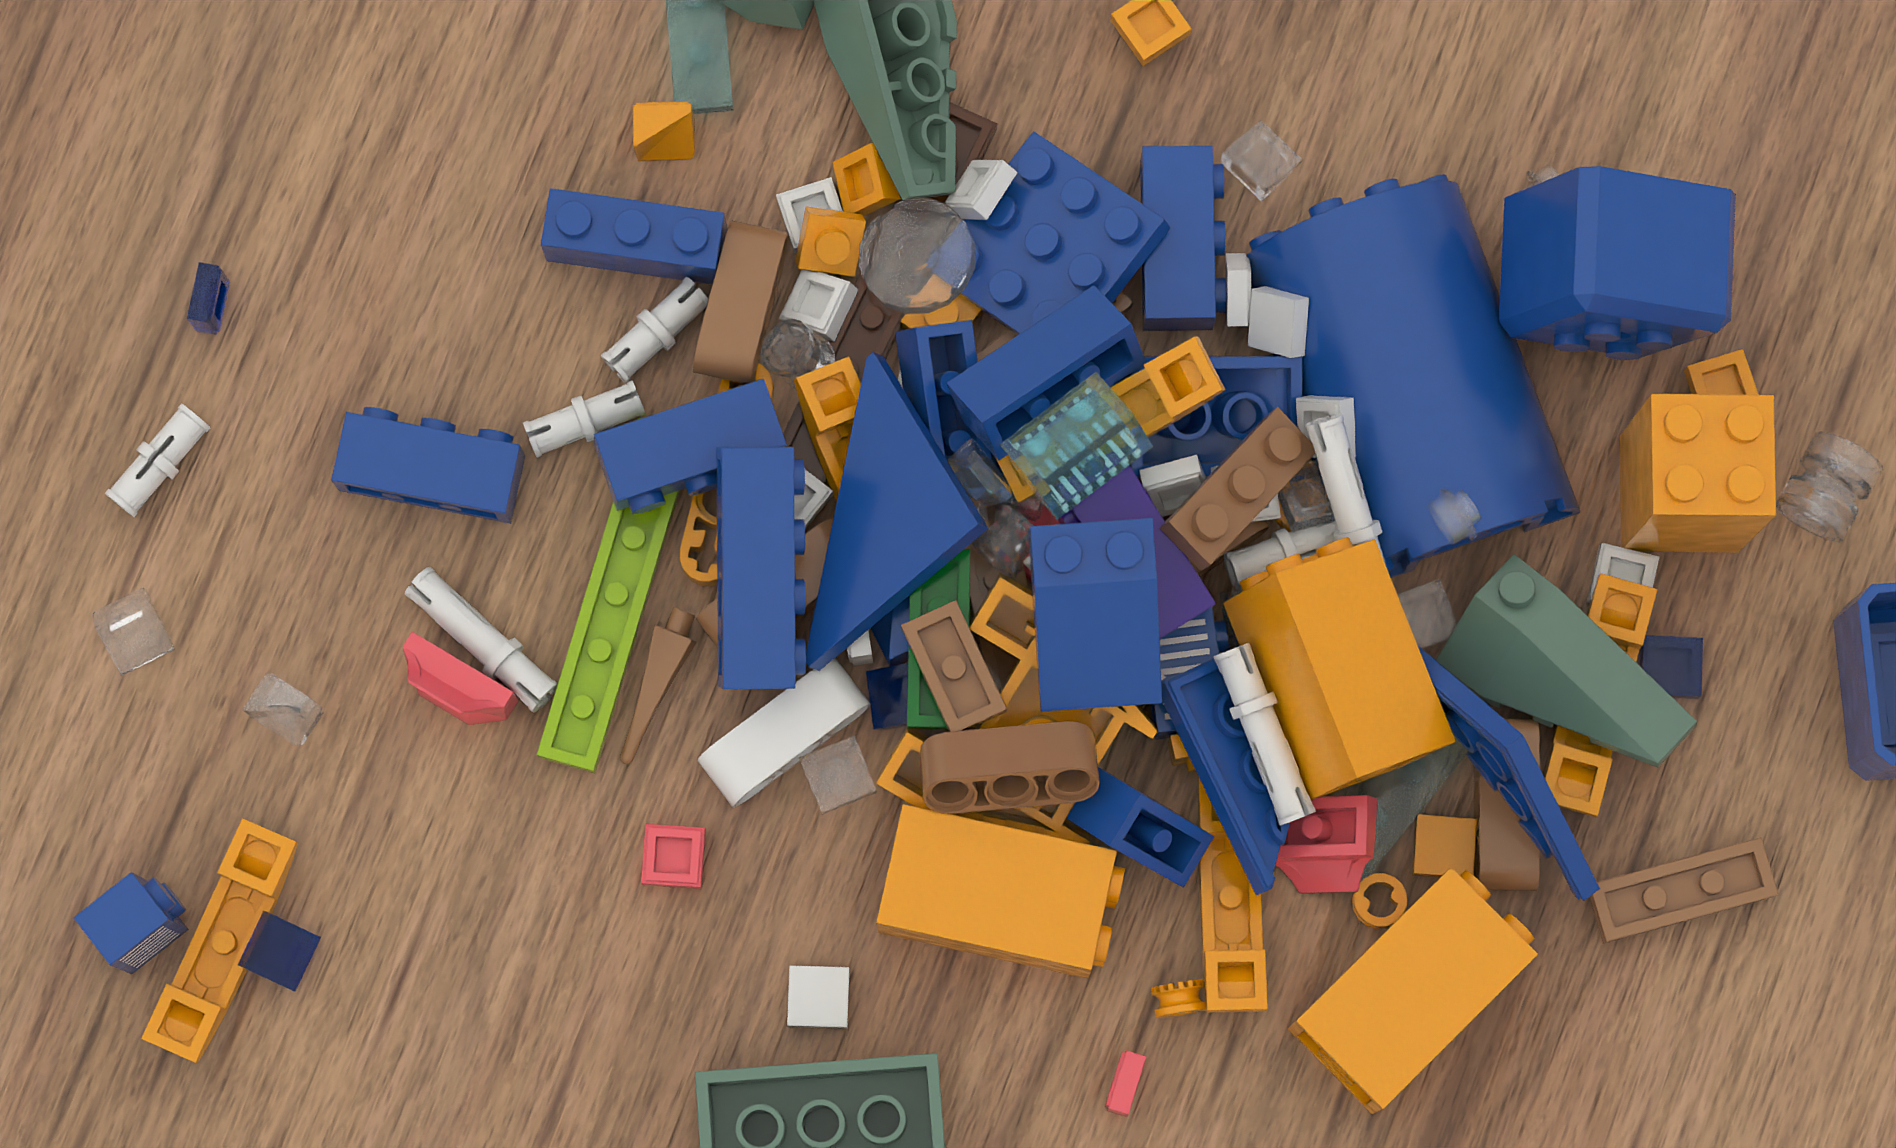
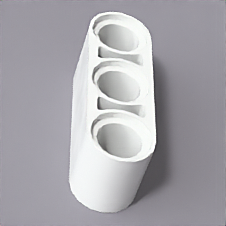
(782, 732)

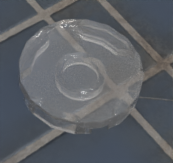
(917, 256)

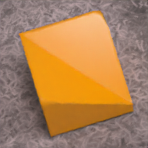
(663, 131)

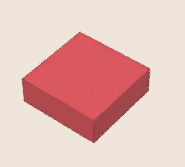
(673, 856)
(1125, 1083)

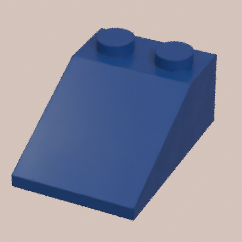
(1215, 429)
(1096, 614)

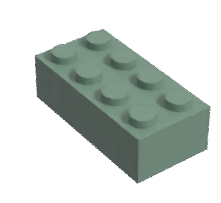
(823, 1105)

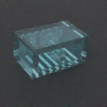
(1076, 445)

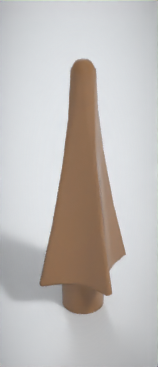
(665, 658)

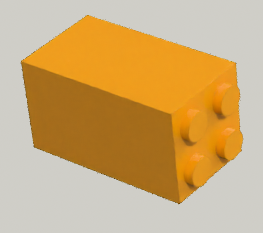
(1697, 473)
(1340, 665)
(999, 892)
(1414, 989)

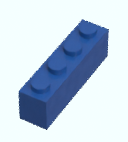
(758, 567)

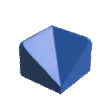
(890, 635)

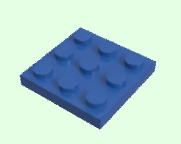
(1056, 238)

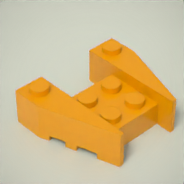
(1008, 622)

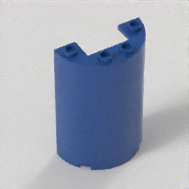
(1415, 336)

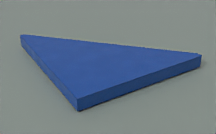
(893, 517)
(1225, 764)
(1510, 767)

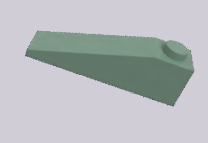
(900, 82)
(1547, 658)

